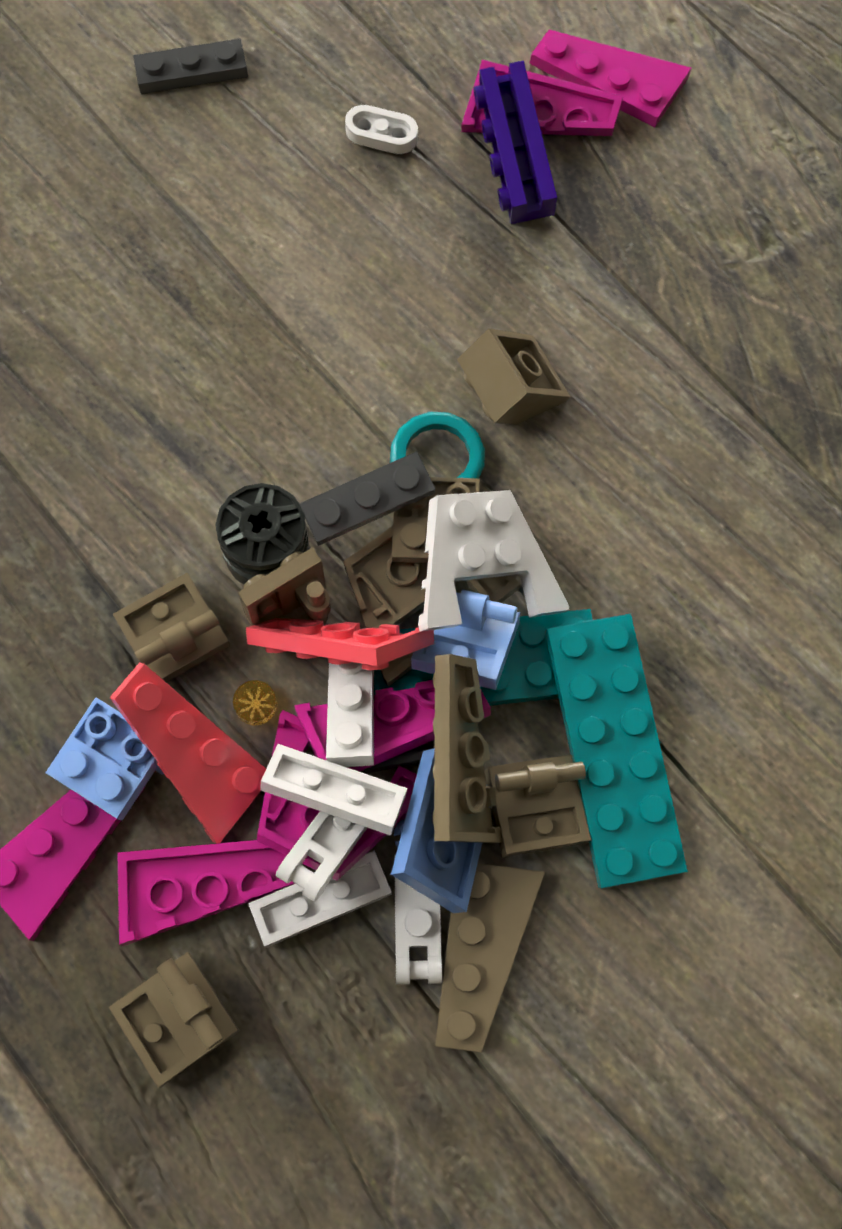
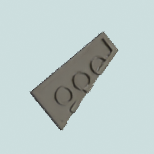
(460, 785)
(482, 953)

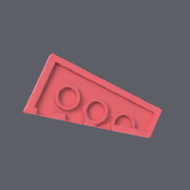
(338, 641)
(195, 754)

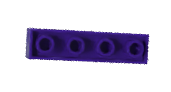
(516, 144)

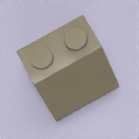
(511, 376)

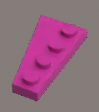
(642, 80)
(400, 721)
(48, 858)

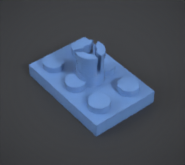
(433, 867)

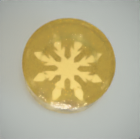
(254, 702)

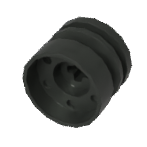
(251, 511)

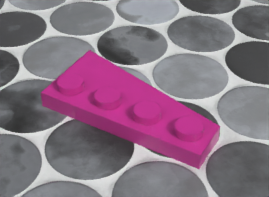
(559, 105)
(190, 883)

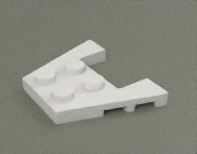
(479, 539)

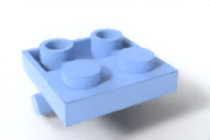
(483, 636)
(104, 760)

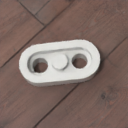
(383, 129)

